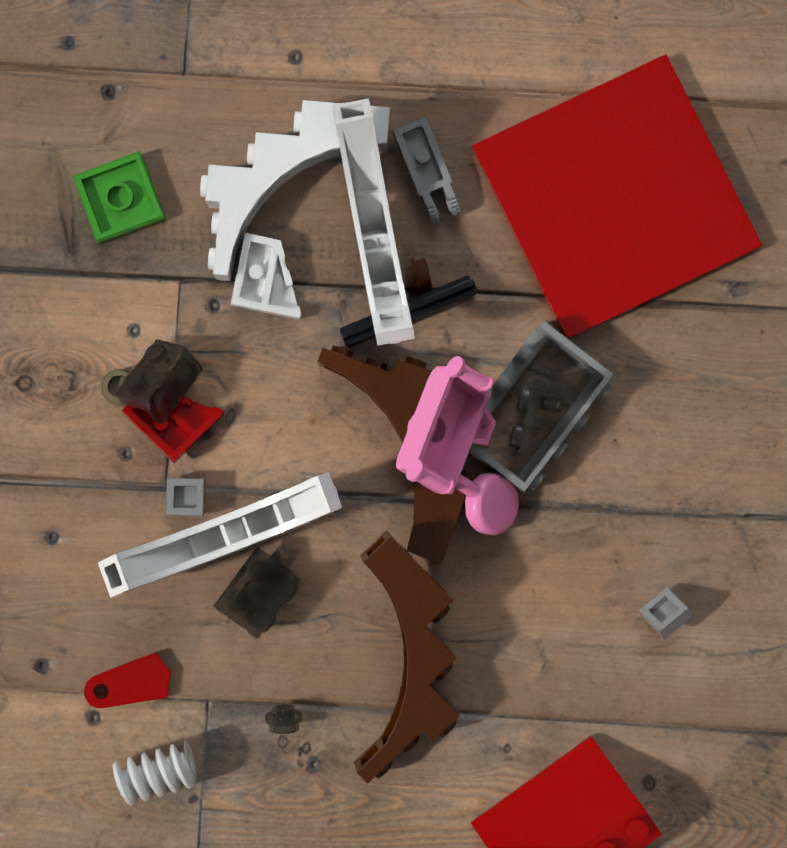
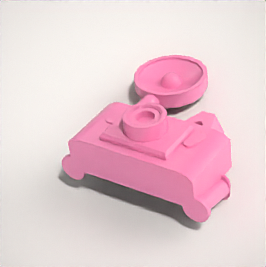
(439, 439)

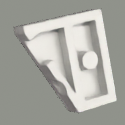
(263, 278)

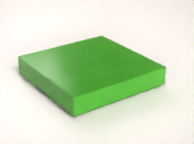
(119, 198)

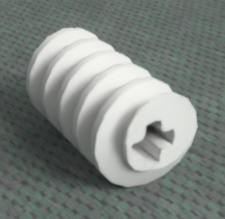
(155, 774)

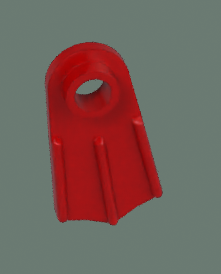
(131, 683)

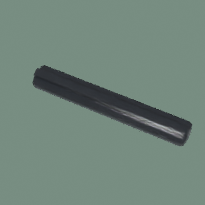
(418, 307)

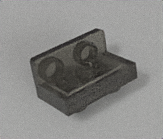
(160, 380)
(258, 592)

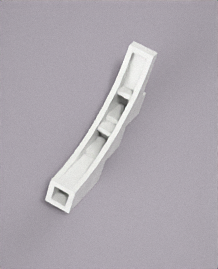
(275, 160)
(220, 536)

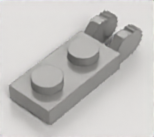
(425, 166)

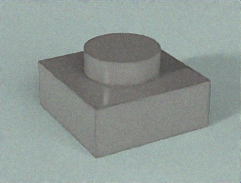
(185, 497)
(665, 613)

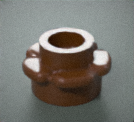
(418, 274)

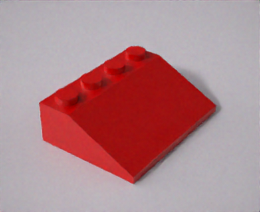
(569, 805)

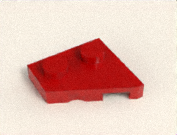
(180, 430)

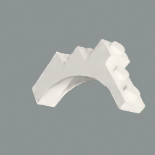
(372, 222)

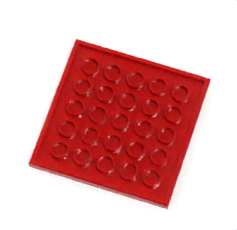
(616, 196)

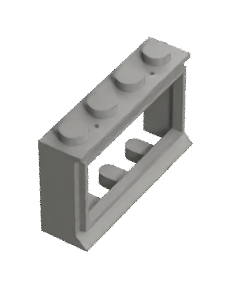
(573, 418)

